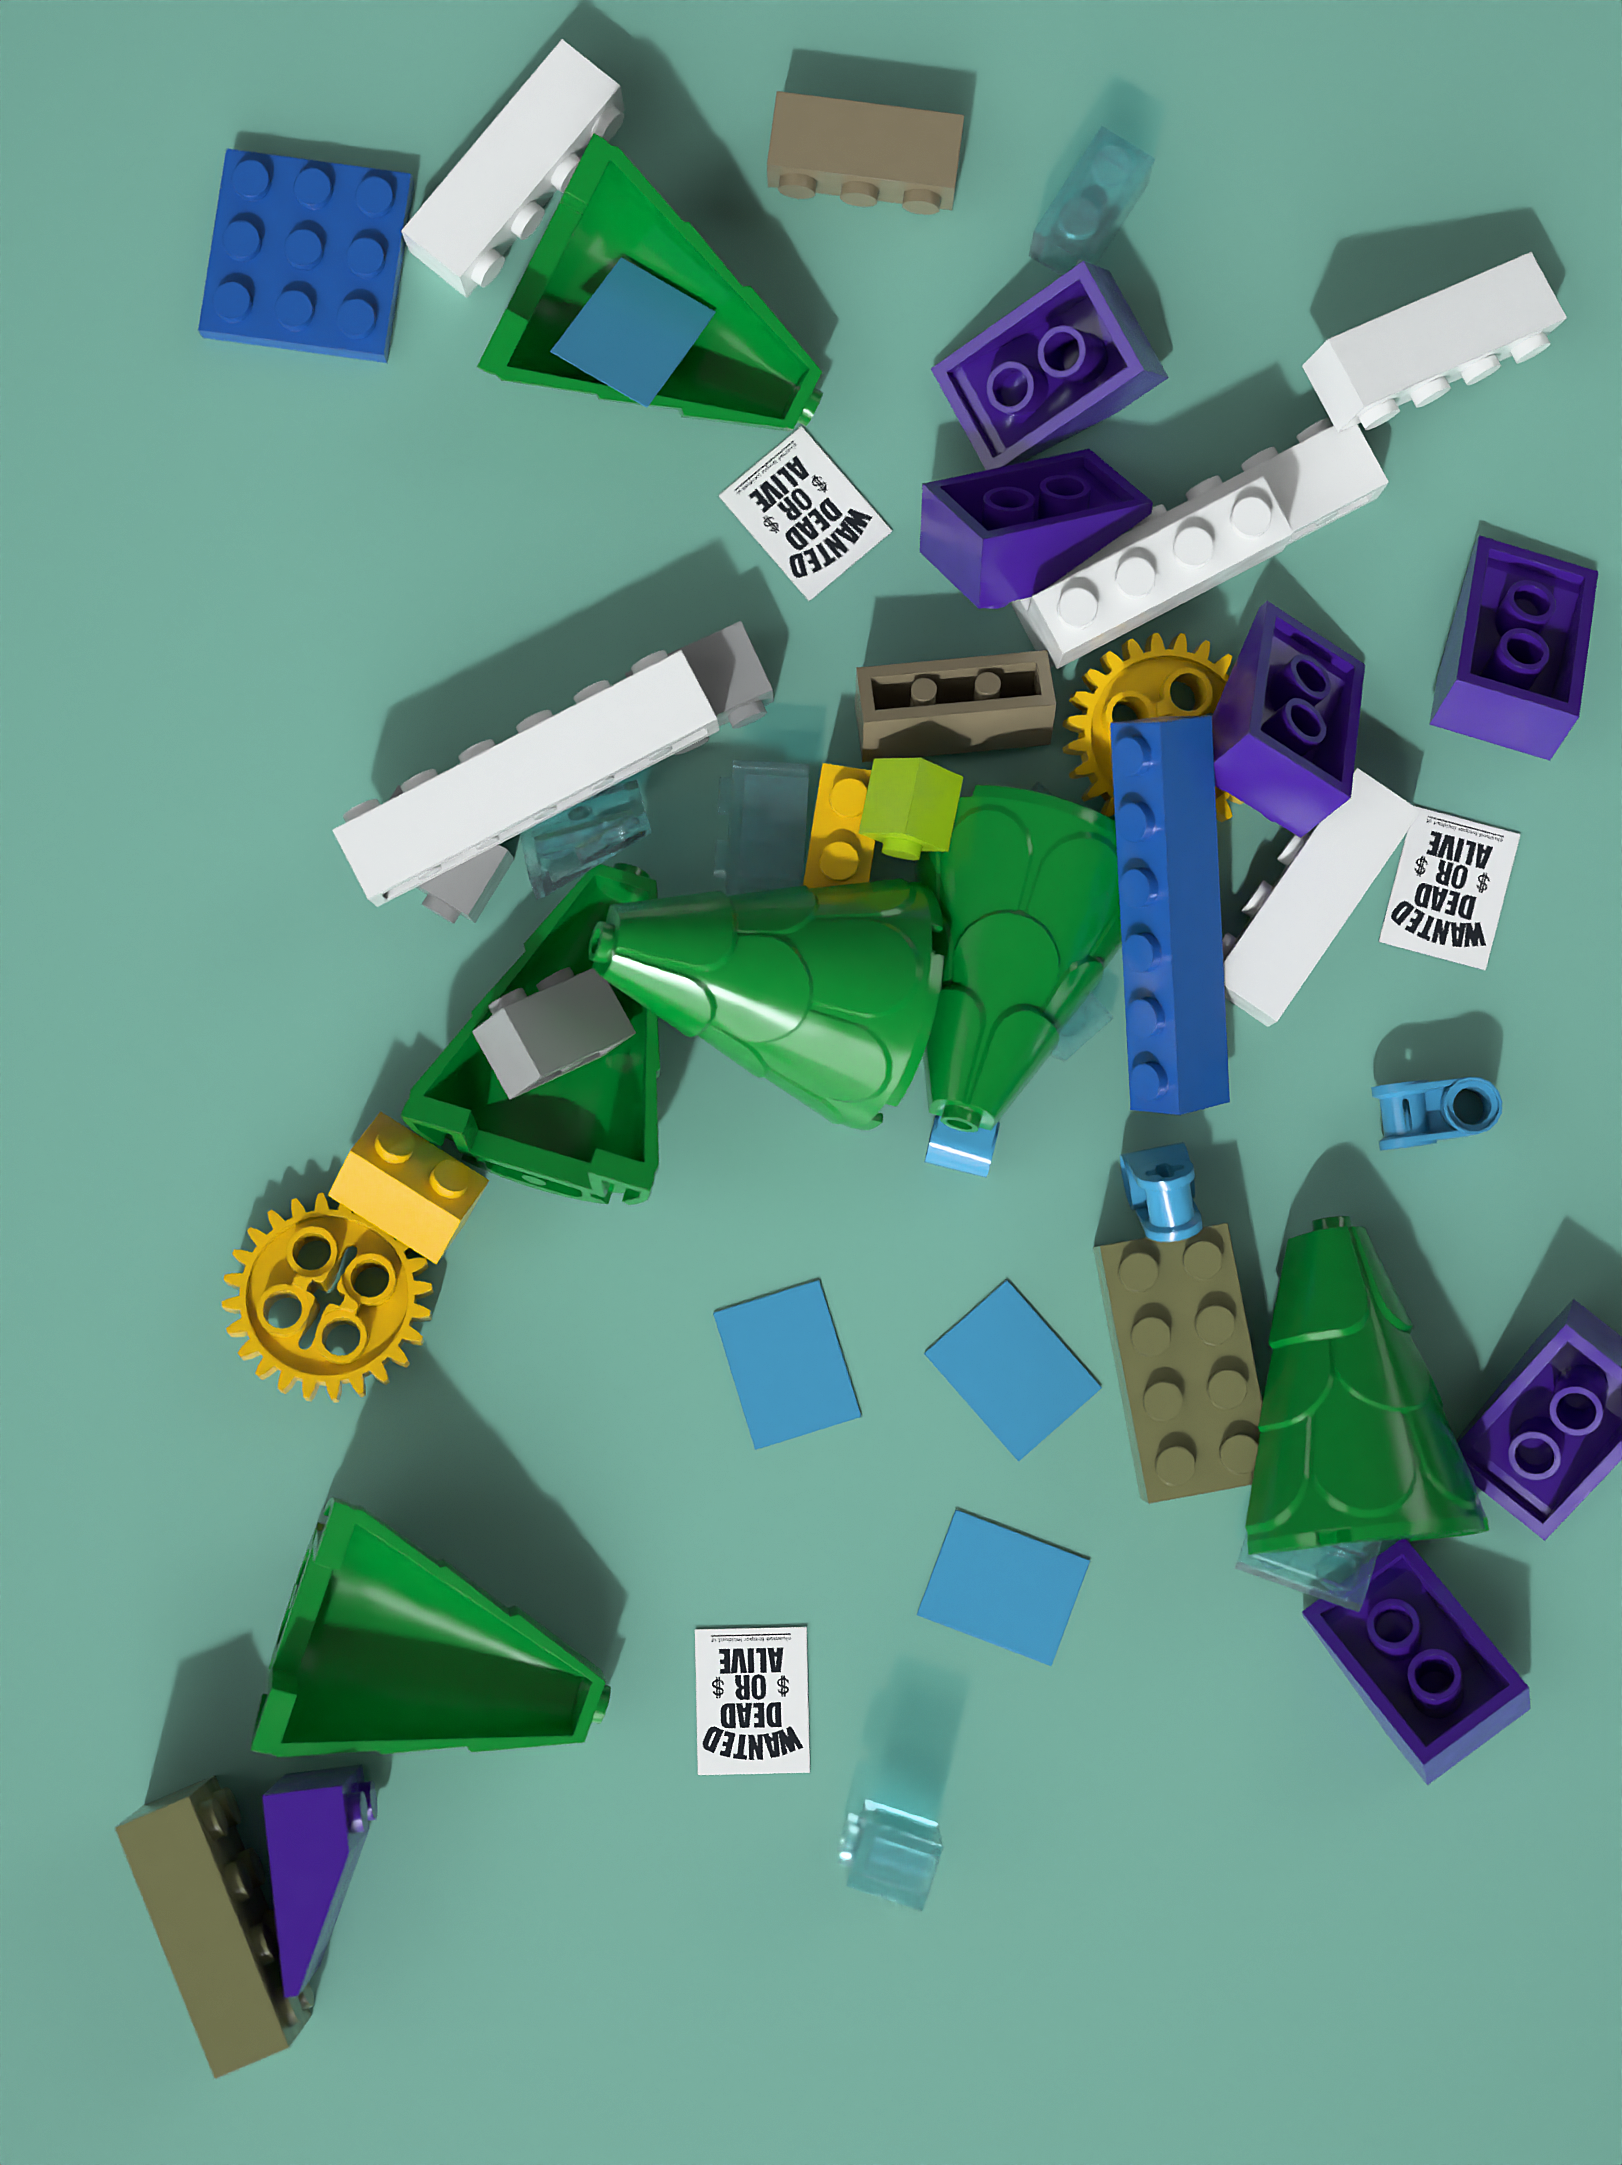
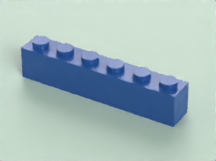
(1170, 913)

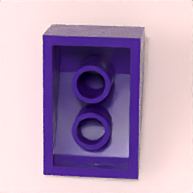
(1049, 368)
(1025, 523)
(1516, 649)
(1288, 723)
(1551, 1423)
(1421, 1663)
(314, 1843)

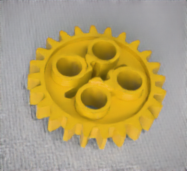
(1144, 686)
(274, 1274)

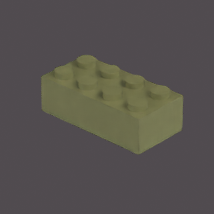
(1182, 1362)
(214, 1923)

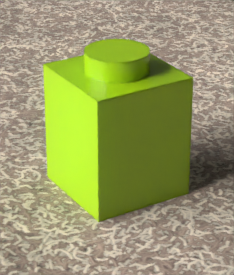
(910, 806)

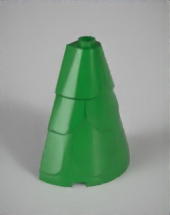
(739, 367)
(1022, 942)
(791, 983)
(582, 1130)
(1350, 1411)
(412, 1656)

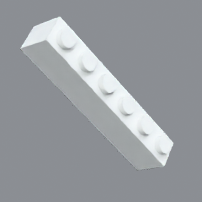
(1311, 482)
(526, 777)

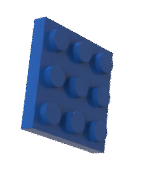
(306, 255)

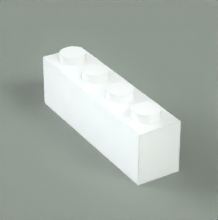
(514, 170)
(1434, 343)
(1159, 572)
(1311, 898)

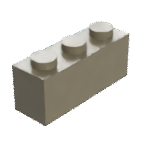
(864, 152)
(955, 705)

